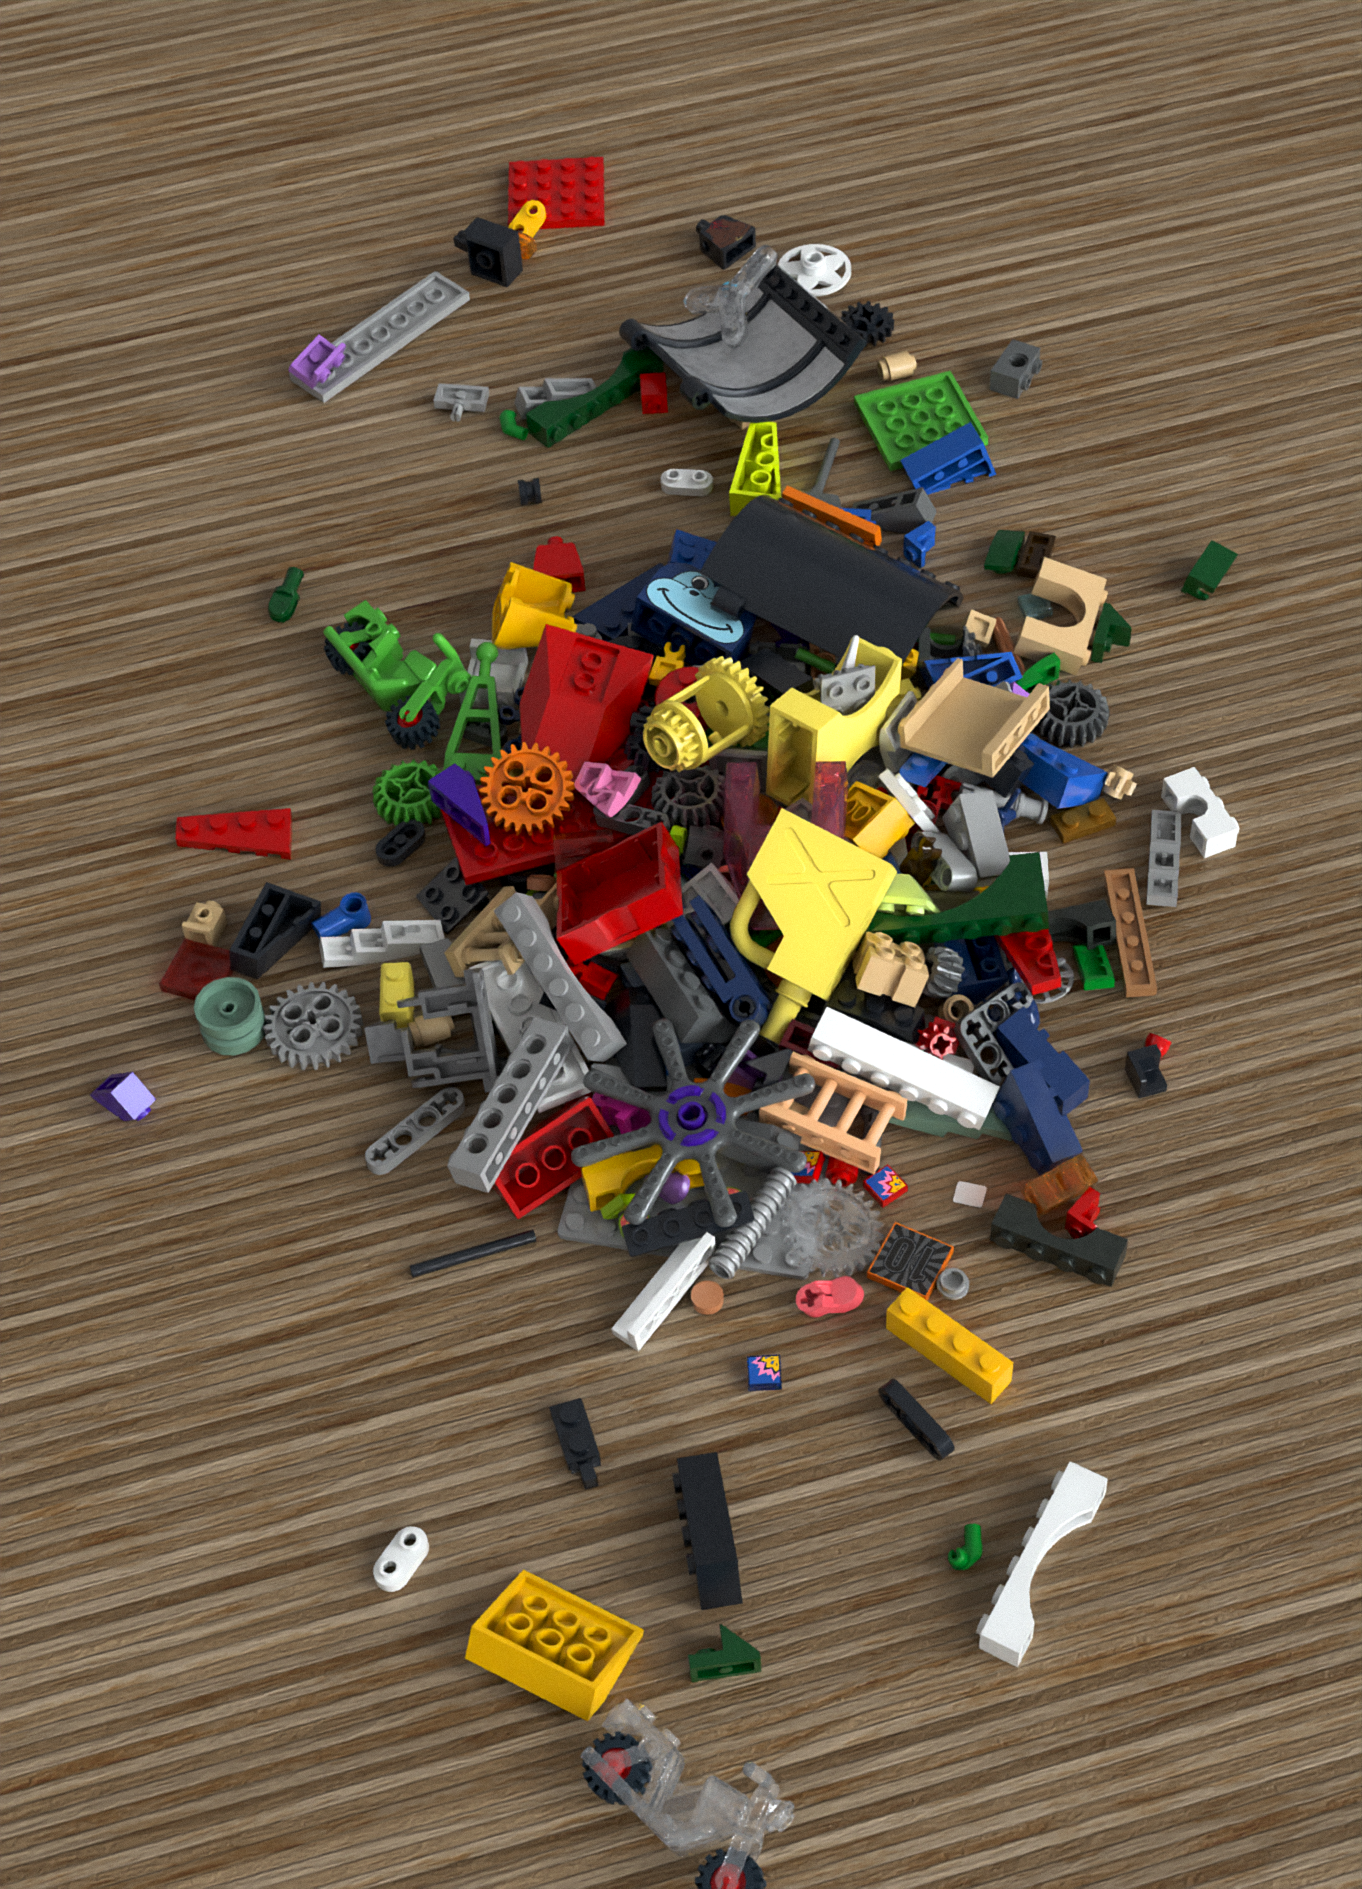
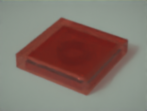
(194, 968)

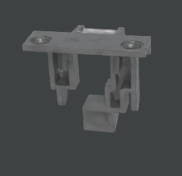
(477, 1062)

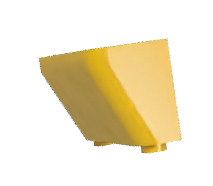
(528, 603)

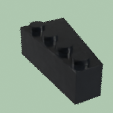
(707, 1530)

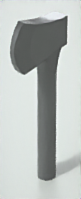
(817, 489)

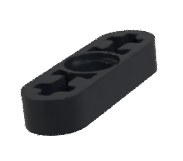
(916, 1419)

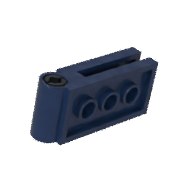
(741, 994)

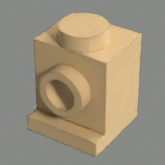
(205, 923)

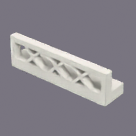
(664, 1291)

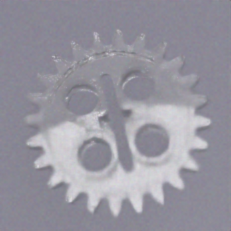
(831, 1228)

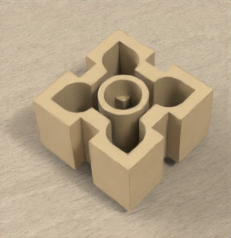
(890, 968)

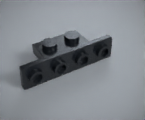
(682, 1225)

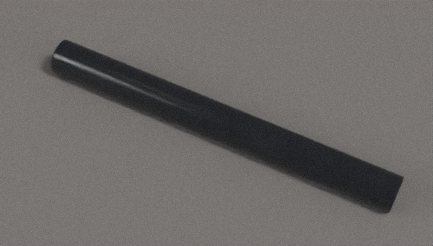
(473, 1253)

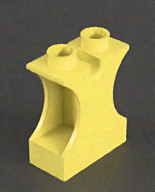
(809, 731)

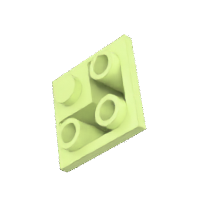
(907, 898)

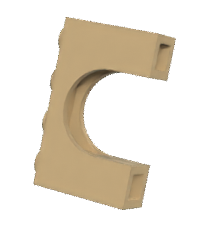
(1082, 596)

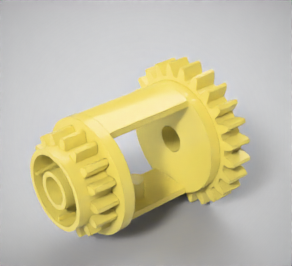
(726, 702)

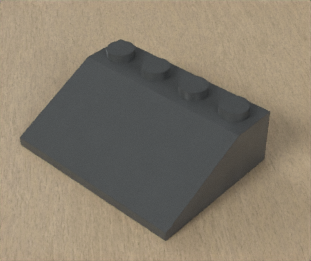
(679, 989)

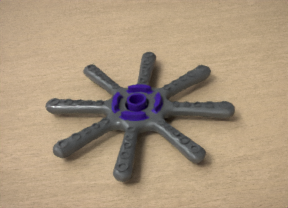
(696, 1138)

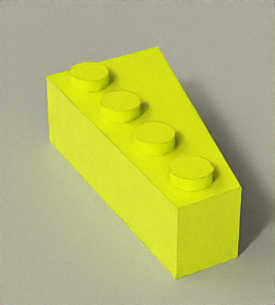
(757, 467)

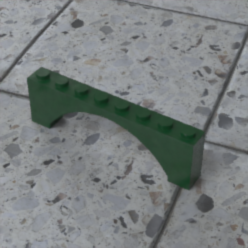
(1007, 906)

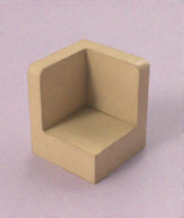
(979, 624)

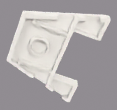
(909, 800)

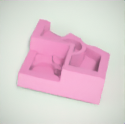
(605, 787)

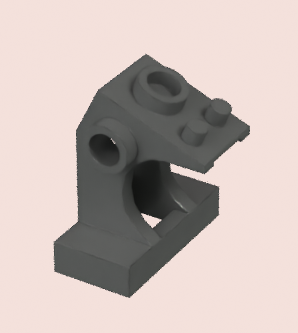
(932, 651)

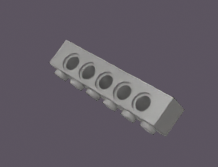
(510, 1104)

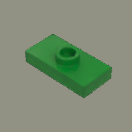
(1093, 967)

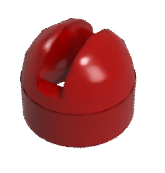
(1162, 1043)

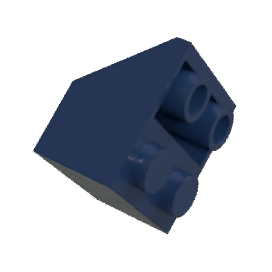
(982, 965)

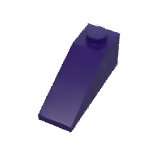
(457, 796)

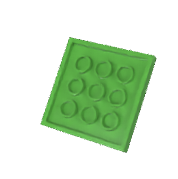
(915, 415)

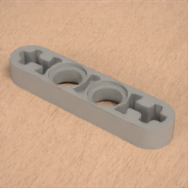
(411, 1127)

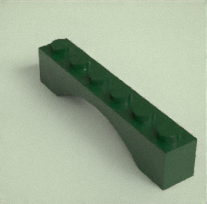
(560, 418)

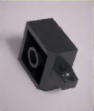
(491, 251)

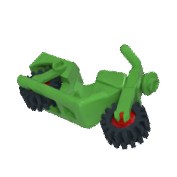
(373, 656)

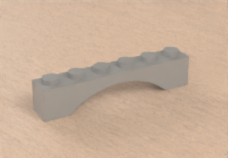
(533, 938)

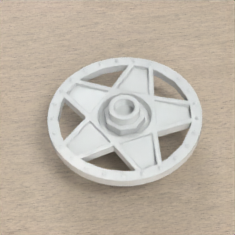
(816, 268)

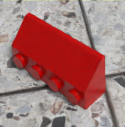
(542, 1158)

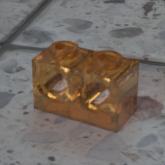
(1060, 1185)

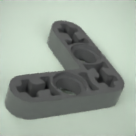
(646, 816)
(985, 1026)

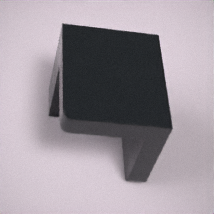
(1144, 1071)

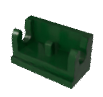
(1209, 570)

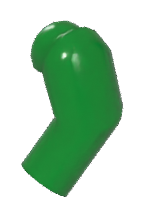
(970, 1552)

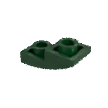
(1004, 551)

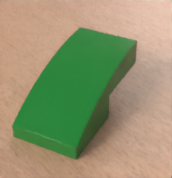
(1041, 672)

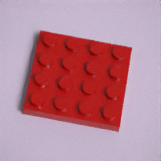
(566, 187)

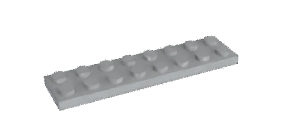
(389, 331)

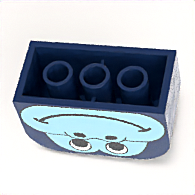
(679, 611)

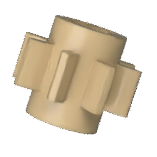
(1118, 782)

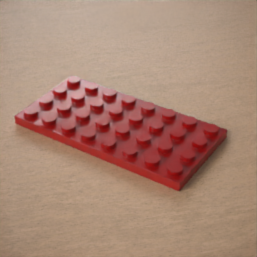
(515, 852)

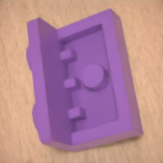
(316, 361)

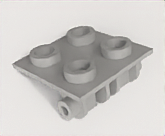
(847, 689)

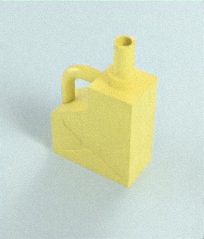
(822, 902)

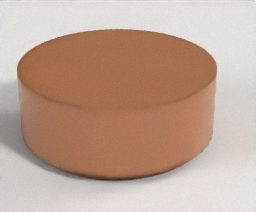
(540, 882)
(707, 1297)

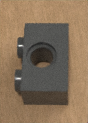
(1015, 369)

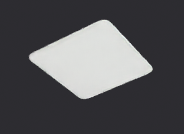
(969, 1194)

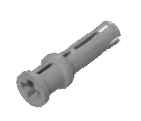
(1023, 805)

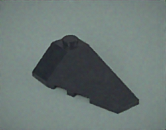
(640, 1059)

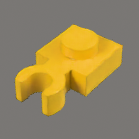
(666, 664)

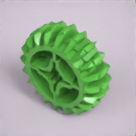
(409, 788)

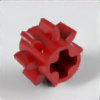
(929, 1037)

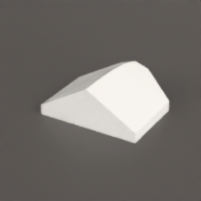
(714, 890)

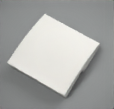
(889, 739)

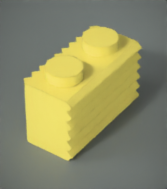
(395, 985)

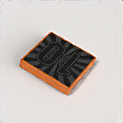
(910, 1261)

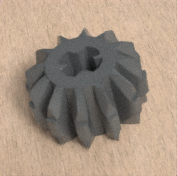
(944, 972)

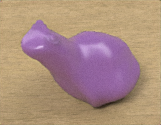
(675, 1188)

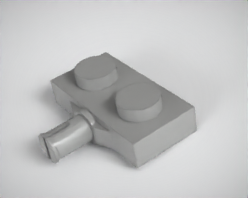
(461, 398)

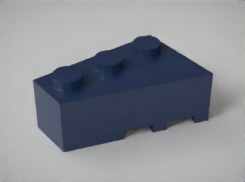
(1026, 1044)
(1034, 1120)

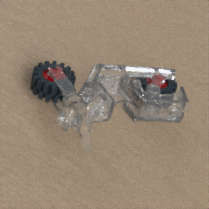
(681, 1814)

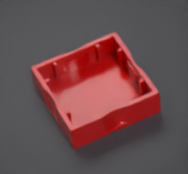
(618, 893)

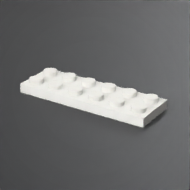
(512, 1008)

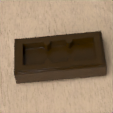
(1034, 551)

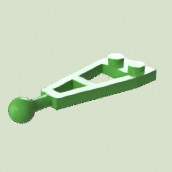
(475, 763)

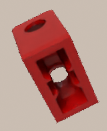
(561, 562)

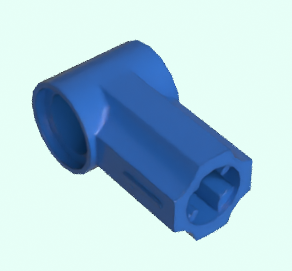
(344, 917)

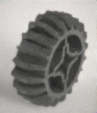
(1074, 714)
(690, 796)

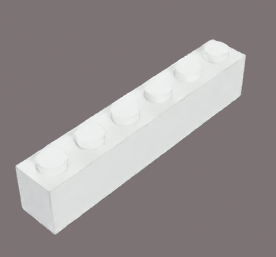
(902, 1068)

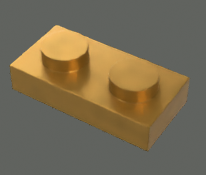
(1083, 820)

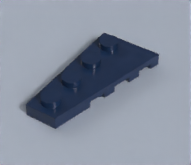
(616, 609)

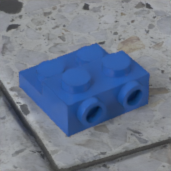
(690, 549)

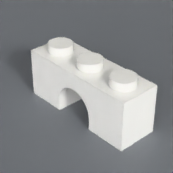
(1192, 794)

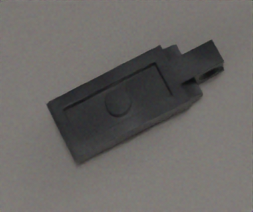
(576, 1440)

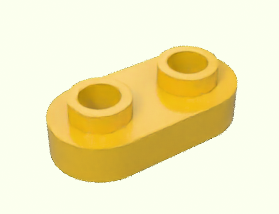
(527, 221)

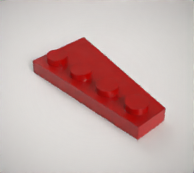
(251, 831)

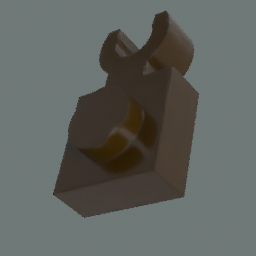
(919, 860)

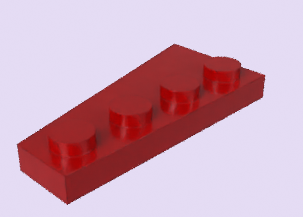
(1033, 959)

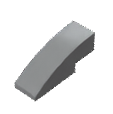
(552, 390)

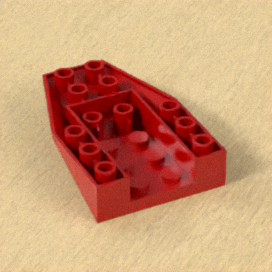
(581, 697)

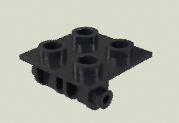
(450, 898)

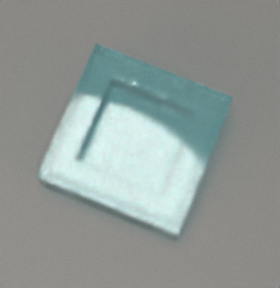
(1034, 606)

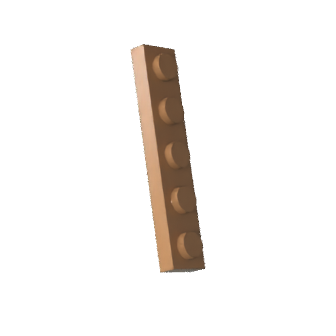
(1130, 933)

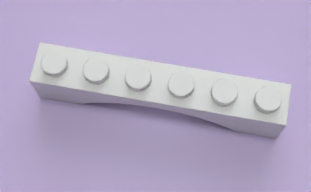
(1072, 1505)

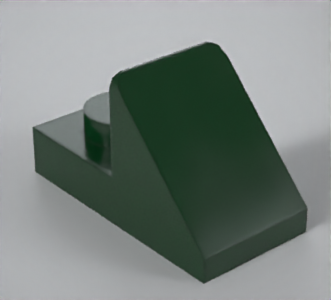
(1110, 630)
(733, 1660)

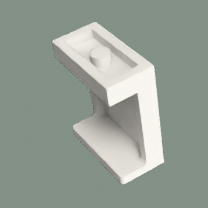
(506, 669)

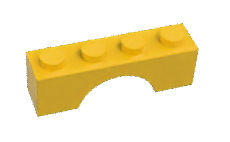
(615, 1175)

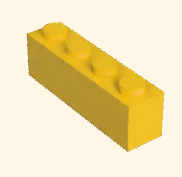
(949, 1345)

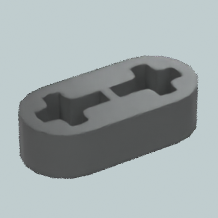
(481, 733)

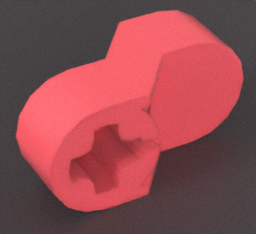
(829, 1296)

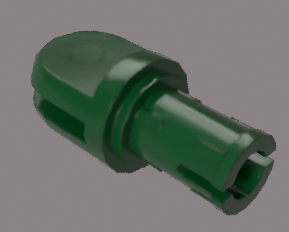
(285, 597)

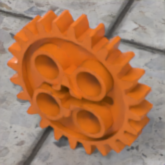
(533, 764)

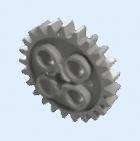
(303, 1020)

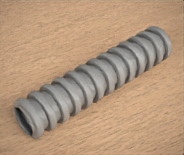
(742, 1238)

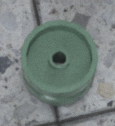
(230, 1016)

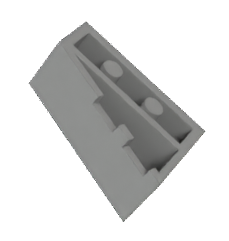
(978, 834)

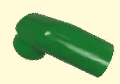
(509, 425)

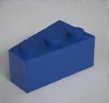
(948, 461)
(985, 668)
(1061, 776)

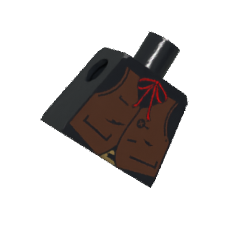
(725, 240)

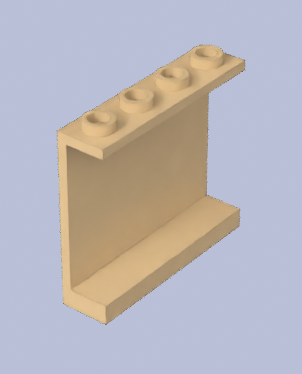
(971, 722)

